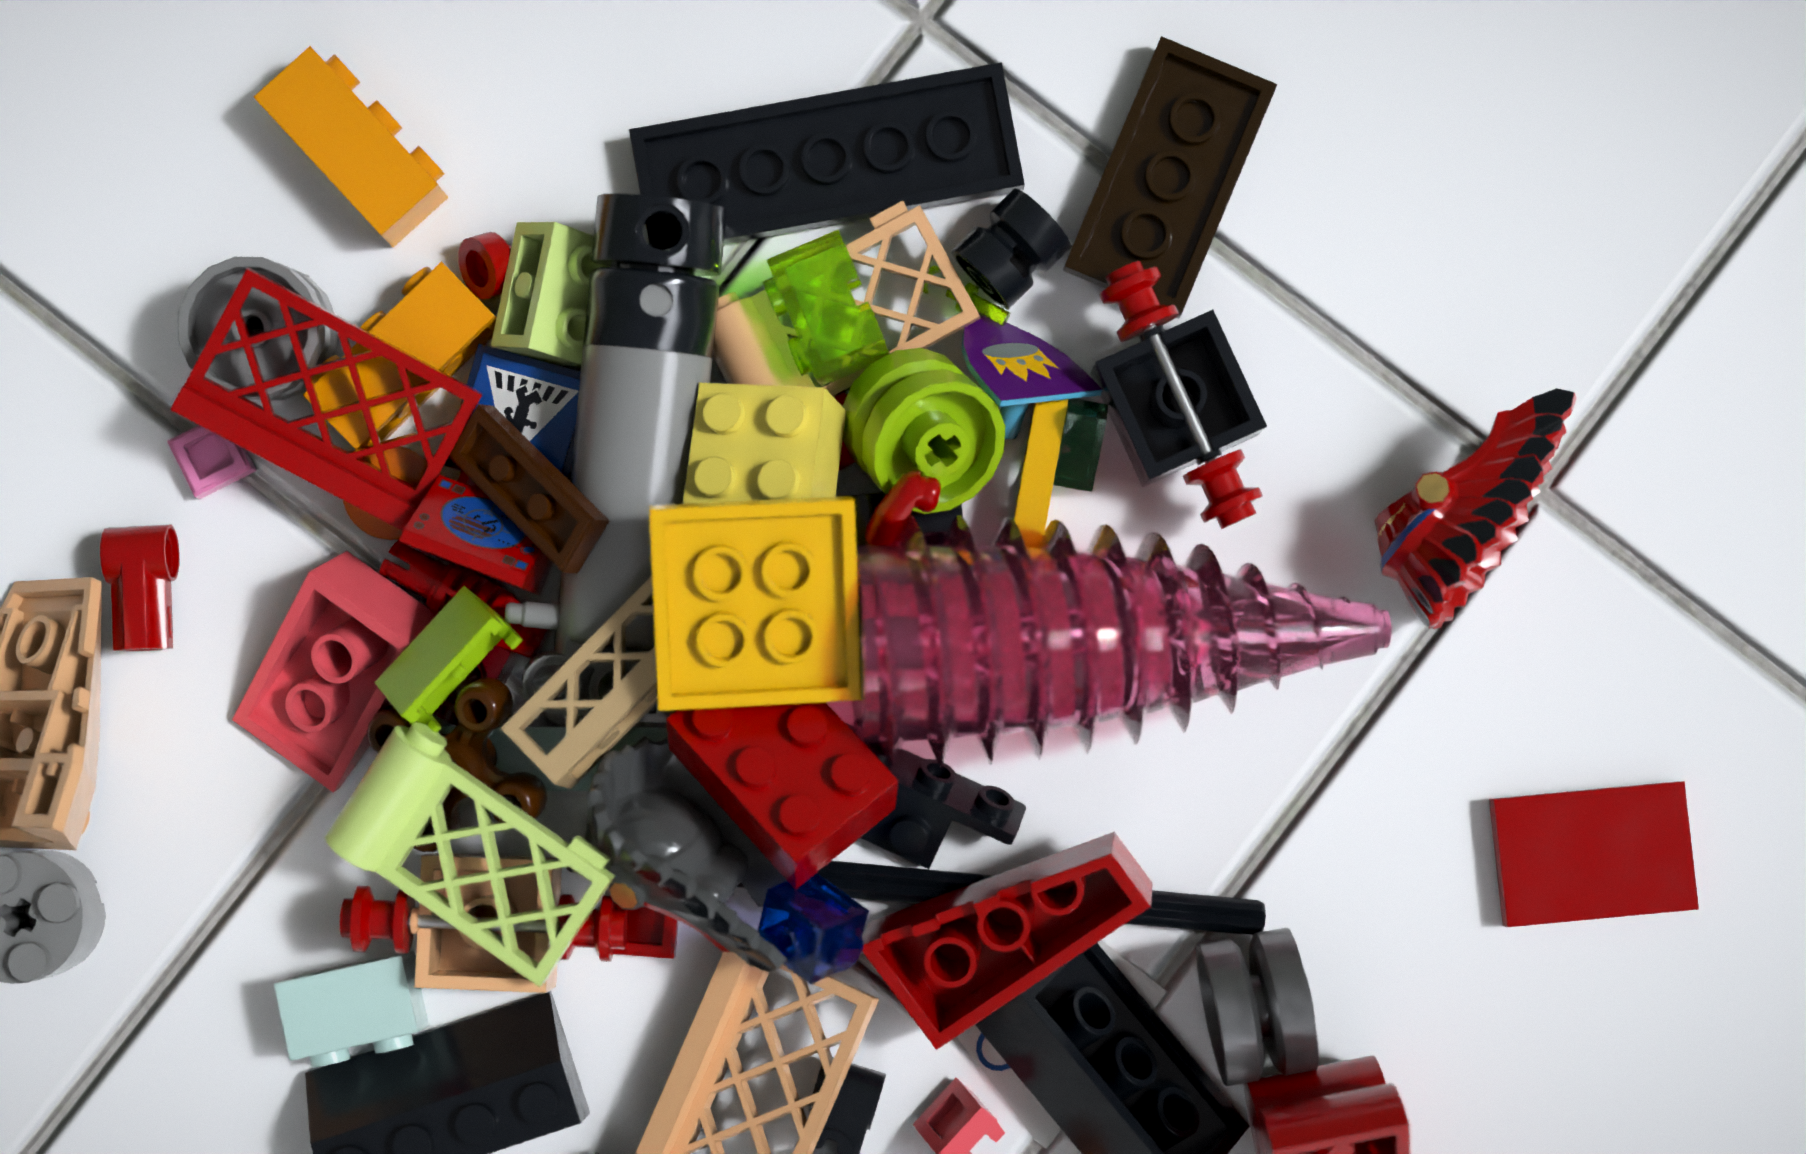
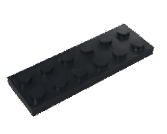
(836, 154)

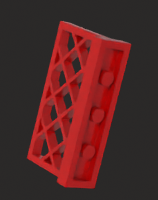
(298, 449)

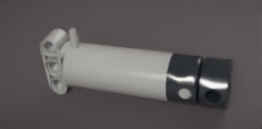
(636, 408)

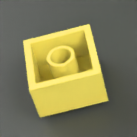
(763, 443)

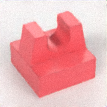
(957, 1121)

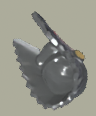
(677, 848)

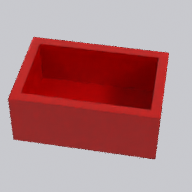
(786, 778)

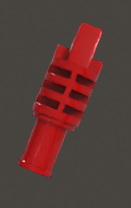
(441, 583)

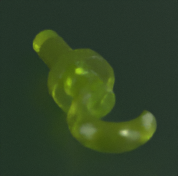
(982, 305)

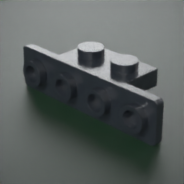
(930, 801)

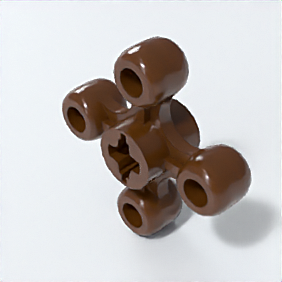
(472, 750)

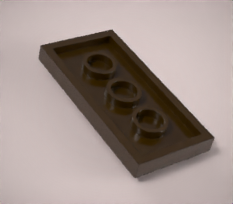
(1172, 170)

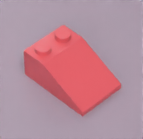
(321, 668)

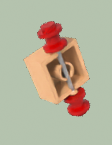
(455, 961)

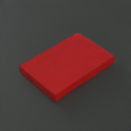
(1593, 854)

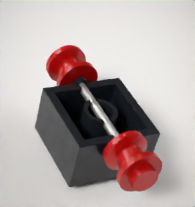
(1178, 396)

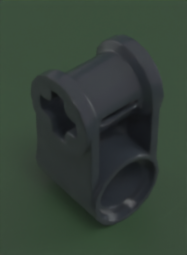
(853, 1108)

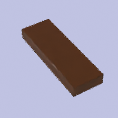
(528, 489)

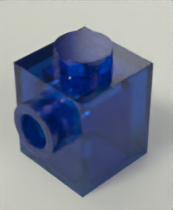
(813, 927)

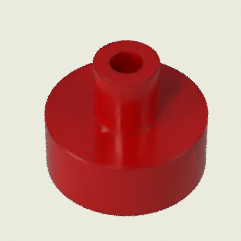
(484, 264)

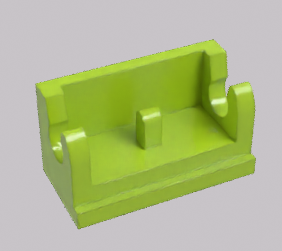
(443, 657)

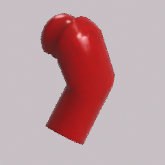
(895, 508)

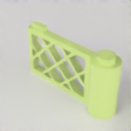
(407, 792)

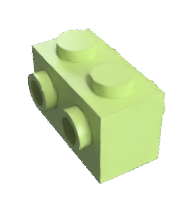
(545, 293)

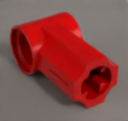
(140, 569)

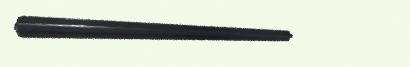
(920, 885)

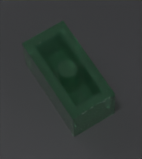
(1081, 444)

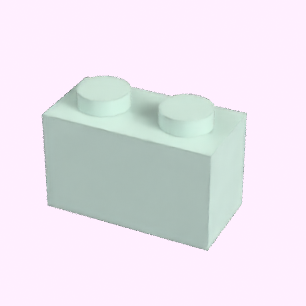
(351, 1008)

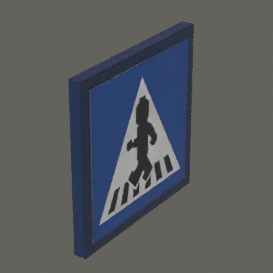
(533, 397)

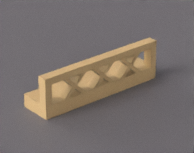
(610, 717)

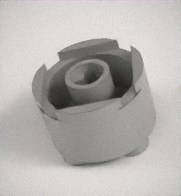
(65, 912)

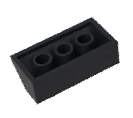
(1110, 1065)
(454, 1090)

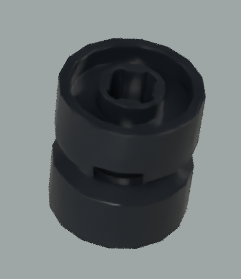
(1011, 248)

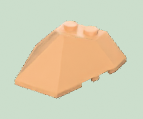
(49, 711)

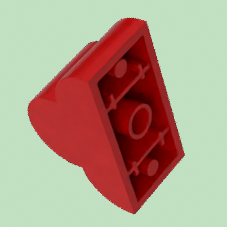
(1328, 1111)

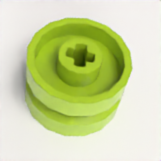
(924, 417)

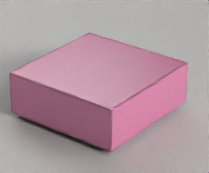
(209, 460)

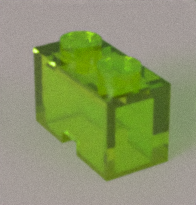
(815, 290)

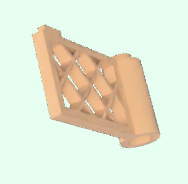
(753, 341)

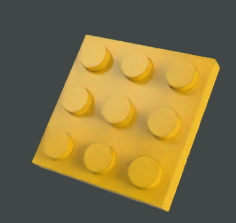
(755, 602)

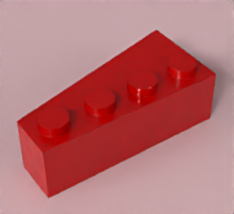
(1000, 936)

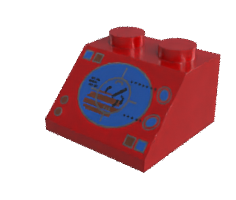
(470, 530)

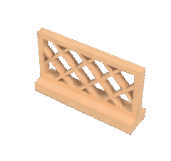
(712, 1049)

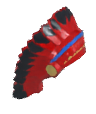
(1458, 520)

